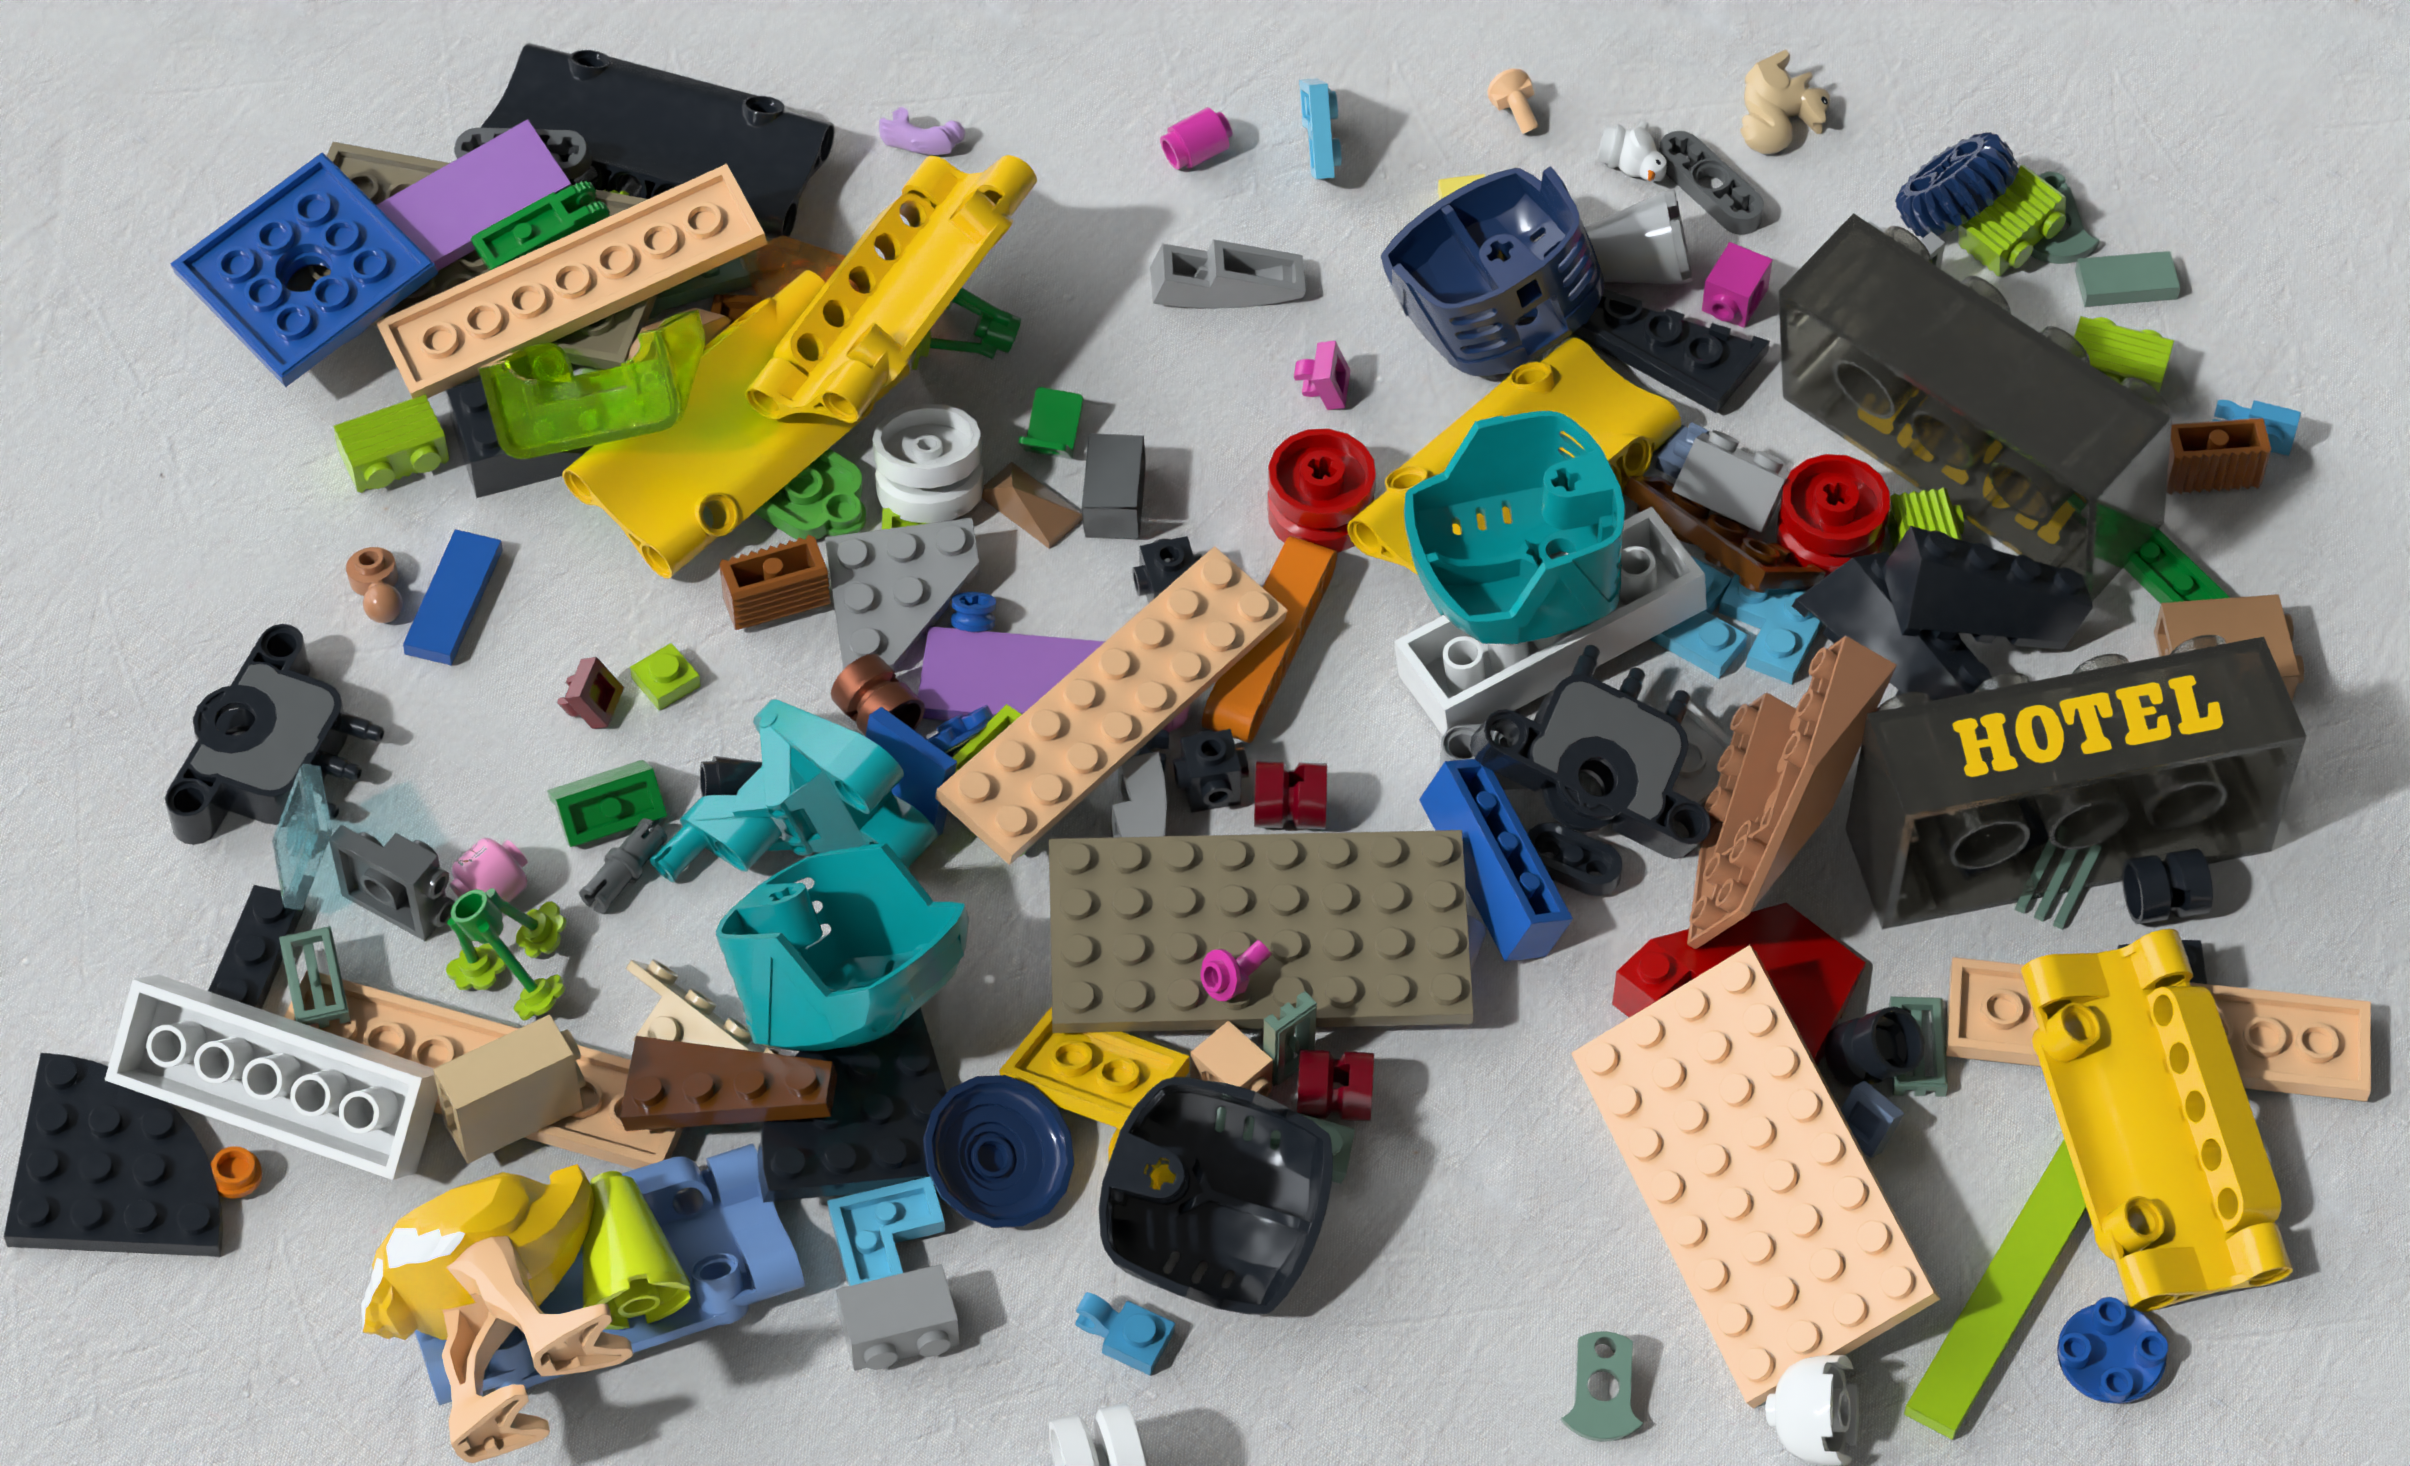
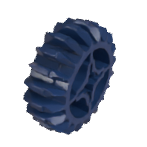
(1957, 184)

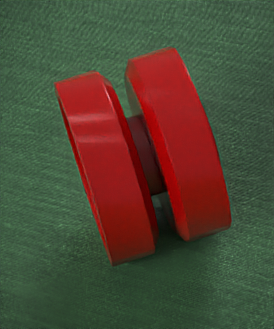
(1318, 486)
(1832, 511)

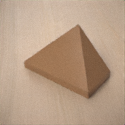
(1030, 505)

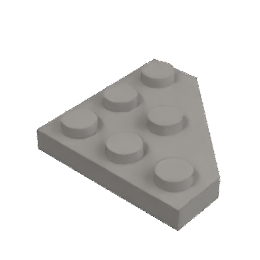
(897, 584)

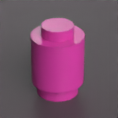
(1196, 138)

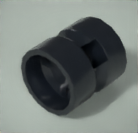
(2158, 887)
(1874, 1047)

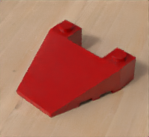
(1803, 961)

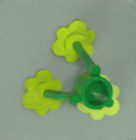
(994, 327)
(479, 919)

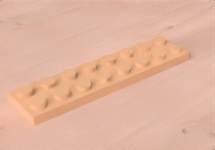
(572, 282)
(1110, 705)
(438, 1035)
(2275, 1037)

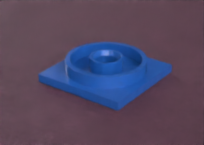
(298, 224)

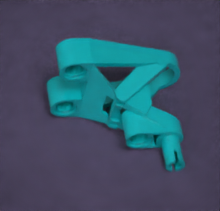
(813, 794)

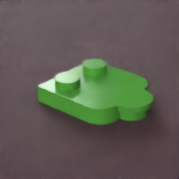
(819, 500)

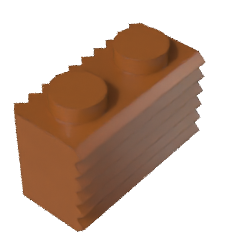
(2217, 455)
(774, 582)

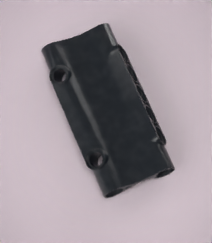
(667, 129)

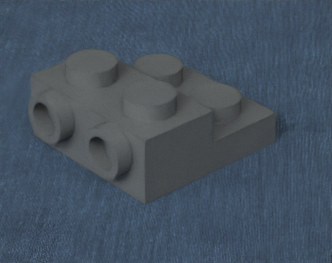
(394, 880)

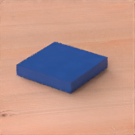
(921, 761)

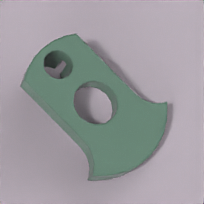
(2068, 243)
(1596, 1418)

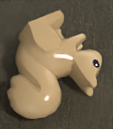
(1774, 98)

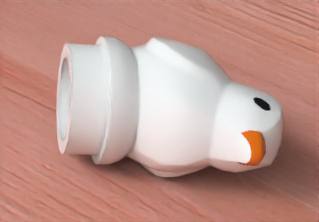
(1632, 152)

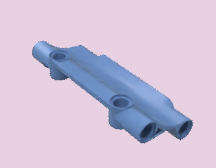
(722, 1238)

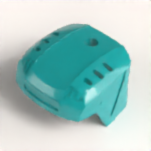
(1501, 578)
(862, 979)

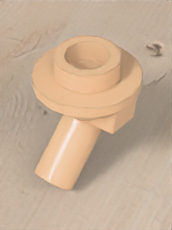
(1511, 91)

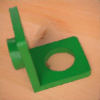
(1053, 423)

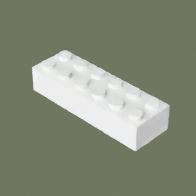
(1467, 680)
(274, 1076)

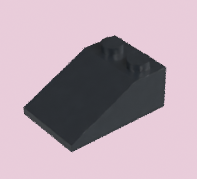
(486, 462)

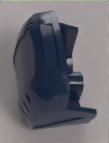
(1474, 272)

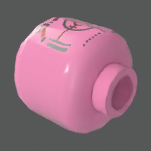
(488, 867)

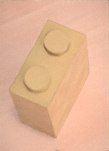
(510, 1087)

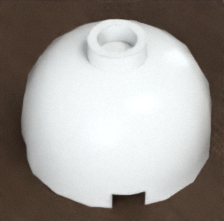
(1816, 1410)

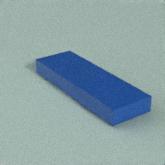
(452, 597)

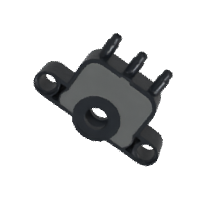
(286, 725)
(1614, 739)

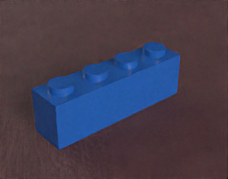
(1499, 860)

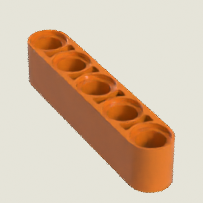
(1249, 687)

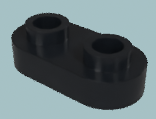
(1576, 858)

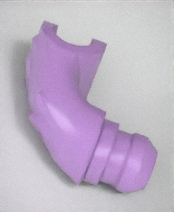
(929, 141)

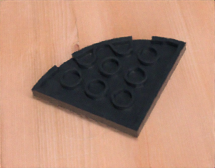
(874, 1124)
(109, 1170)

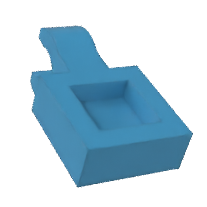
(2279, 421)
(1131, 1336)

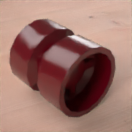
(1290, 795)
(1316, 1090)

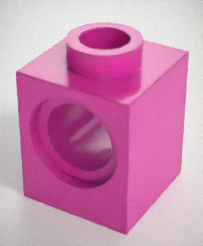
(1736, 285)

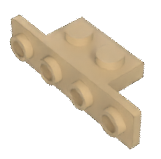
(687, 1015)

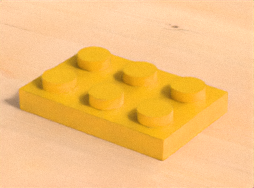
(1093, 1071)

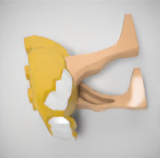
(472, 1273)

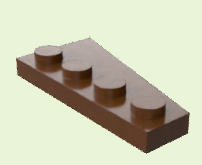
(1722, 538)
(713, 1085)

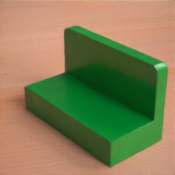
(607, 802)

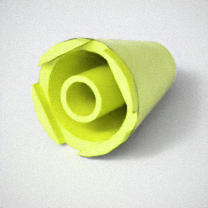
(629, 1257)

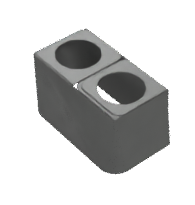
(1113, 486)

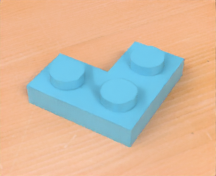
(1317, 110)
(1783, 634)
(1703, 637)
(875, 1220)

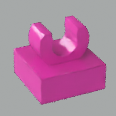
(1325, 375)

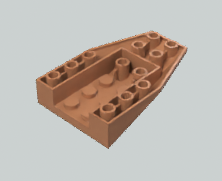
(1781, 782)

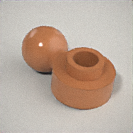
(374, 575)

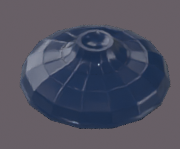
(998, 1151)

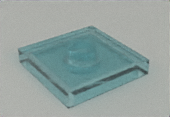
(302, 836)

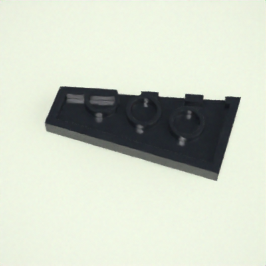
(1678, 353)

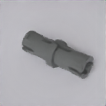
(623, 865)

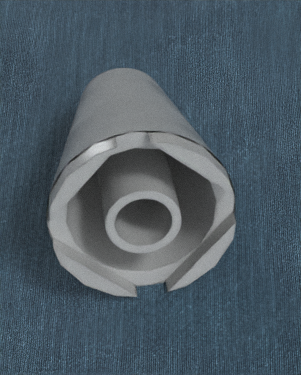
(1643, 243)

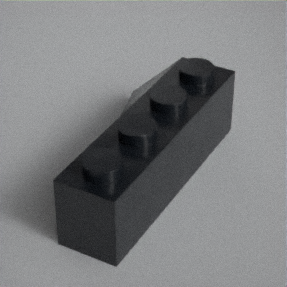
(1982, 592)
(1858, 605)

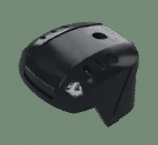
(1229, 1199)

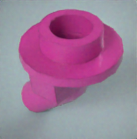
(1227, 977)

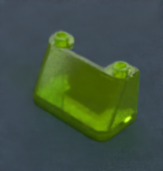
(548, 410)

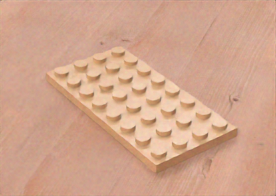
(1753, 1175)

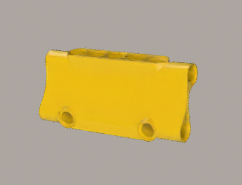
(900, 297)
(1568, 381)
(720, 448)
(2156, 1122)

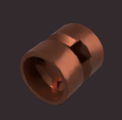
(871, 685)

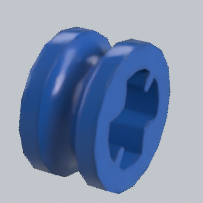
(973, 611)

